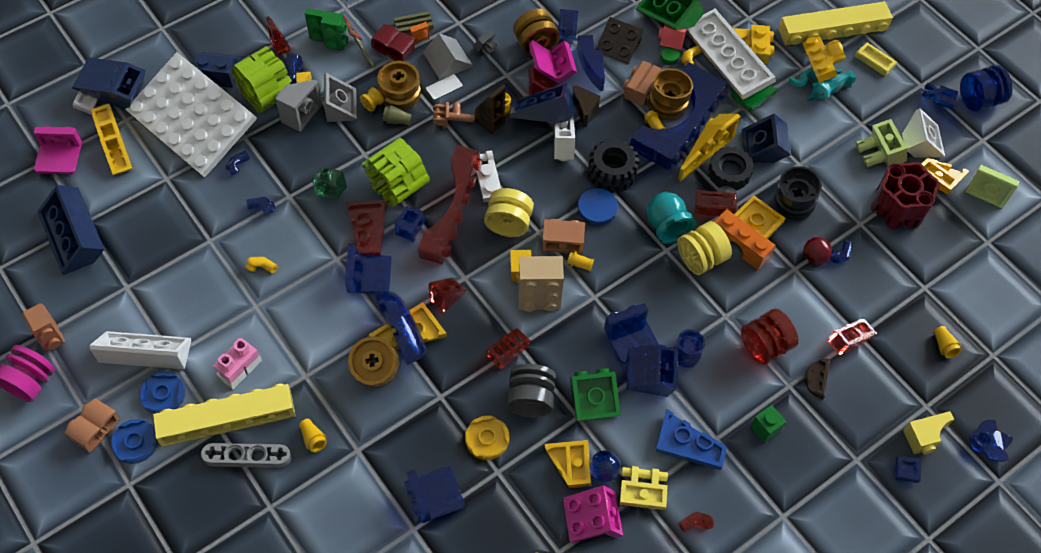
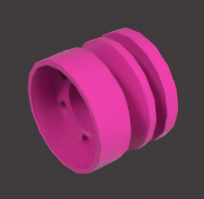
(25, 371)

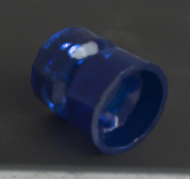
(690, 348)

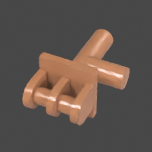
(442, 115)

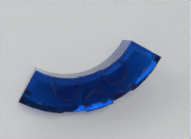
(407, 332)

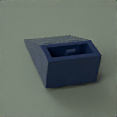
(110, 81)

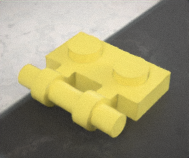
(642, 494)

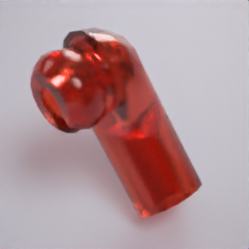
(697, 520)

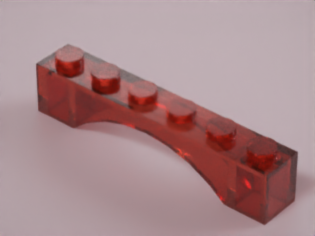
(437, 239)

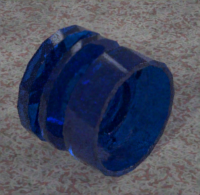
(986, 88)

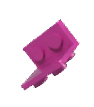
(592, 514)

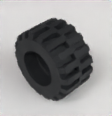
(616, 153)

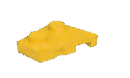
(947, 177)
(572, 462)

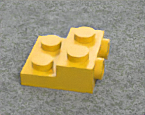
(758, 40)

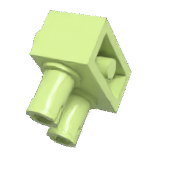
(888, 142)

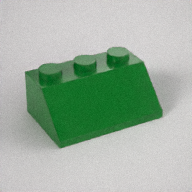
(673, 13)

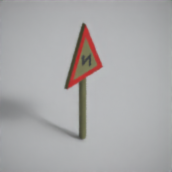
(352, 32)

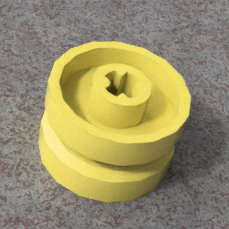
(508, 212)

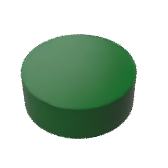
(669, 55)

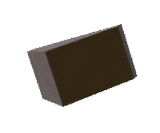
(585, 103)

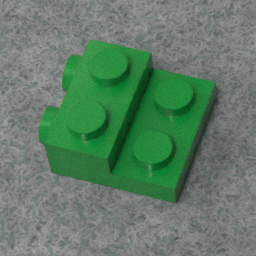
(327, 28)
(595, 394)

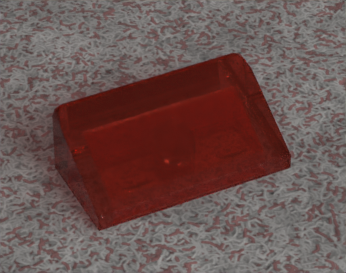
(715, 203)

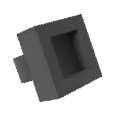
(486, 41)

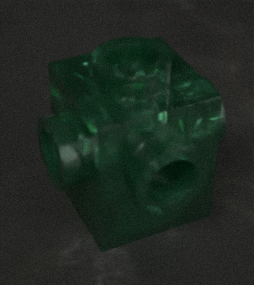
(329, 182)

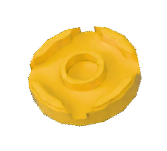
(487, 437)

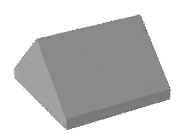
(446, 56)
(339, 100)

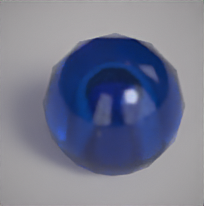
(605, 466)

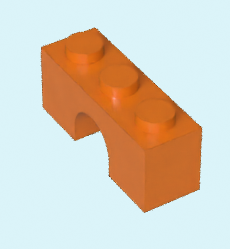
(755, 247)

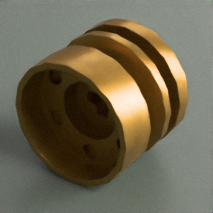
(670, 93)

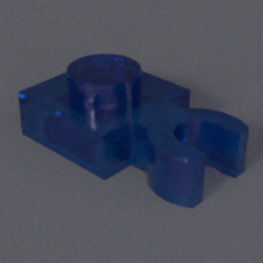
(943, 96)

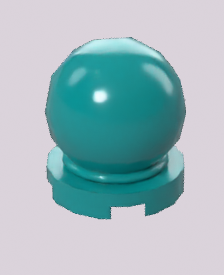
(669, 217)

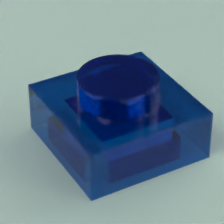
(908, 469)

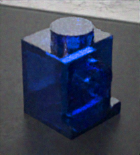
(409, 223)

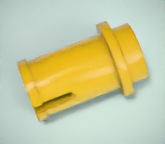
(652, 119)
(580, 261)

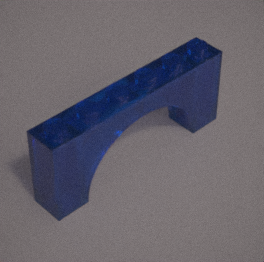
(668, 144)

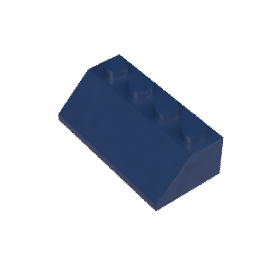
(70, 229)

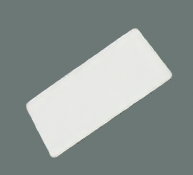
(444, 86)

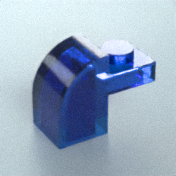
(568, 24)

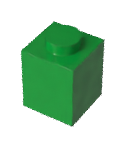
(768, 424)

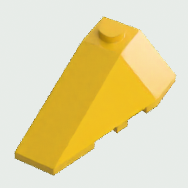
(715, 135)

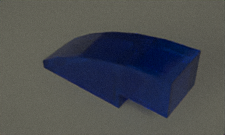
(591, 60)

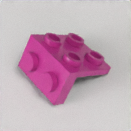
(554, 64)
(57, 150)

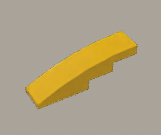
(111, 139)

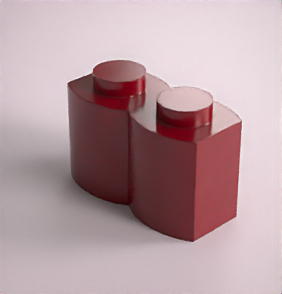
(393, 43)

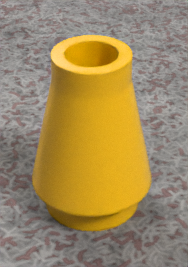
(947, 342)
(313, 437)

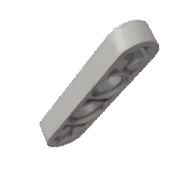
(246, 455)

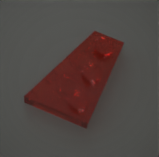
(368, 224)

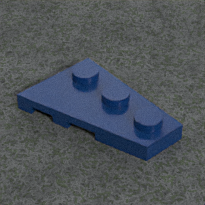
(687, 443)

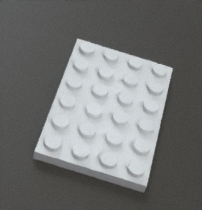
(191, 114)

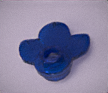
(993, 441)

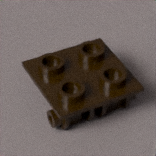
(619, 40)

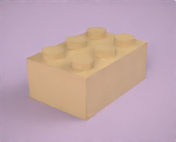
(540, 283)

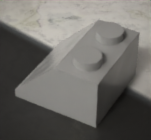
(298, 103)

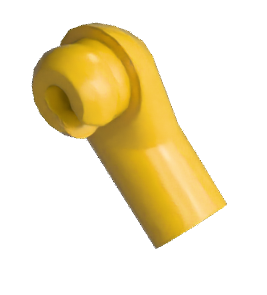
(689, 54)
(263, 262)

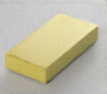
(875, 59)

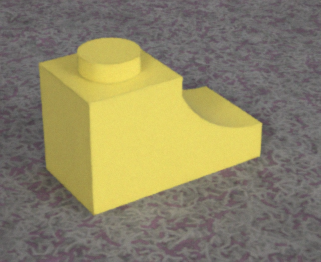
(925, 433)

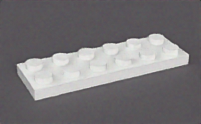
(730, 54)

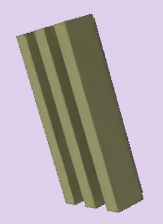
(412, 20)

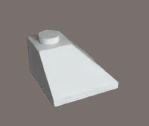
(923, 137)

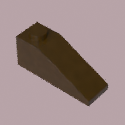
(491, 112)

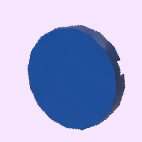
(597, 206)
(162, 392)
(134, 441)

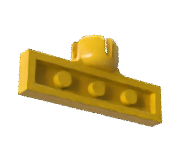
(824, 57)

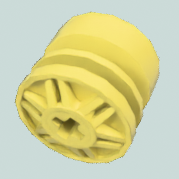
(704, 248)

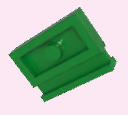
(755, 100)

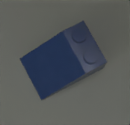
(546, 106)

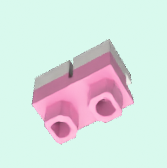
(236, 363)

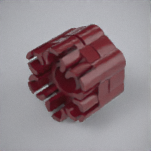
(905, 194)

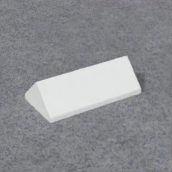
(141, 350)

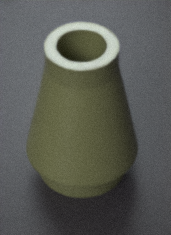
(396, 116)

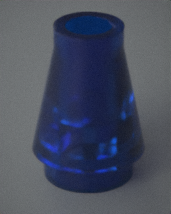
(293, 65)

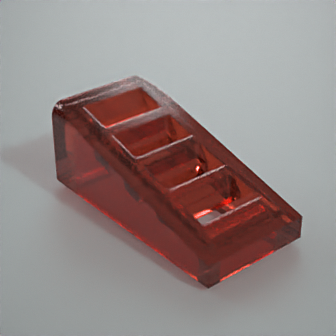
(277, 38)
(843, 344)
(501, 361)

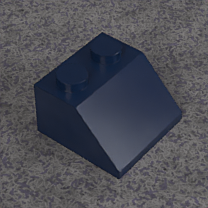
(217, 67)
(767, 140)

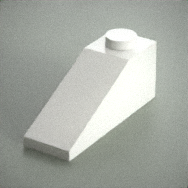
(564, 140)

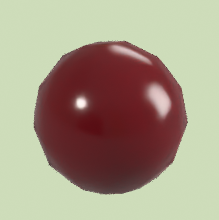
(817, 250)

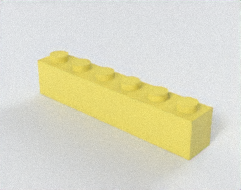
(835, 23)
(223, 415)

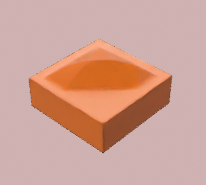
(420, 32)

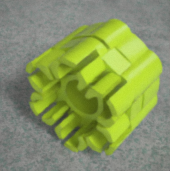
(258, 78)
(399, 170)

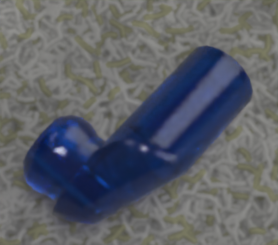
(236, 160)
(262, 203)
(843, 255)

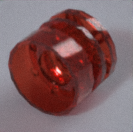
(769, 336)

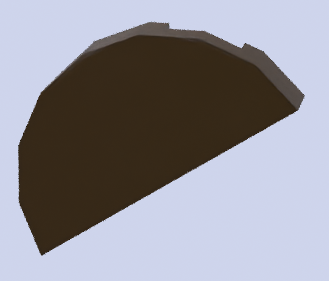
(816, 378)

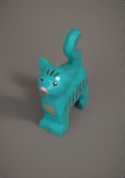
(823, 90)

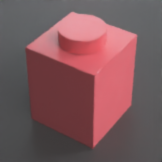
(672, 37)

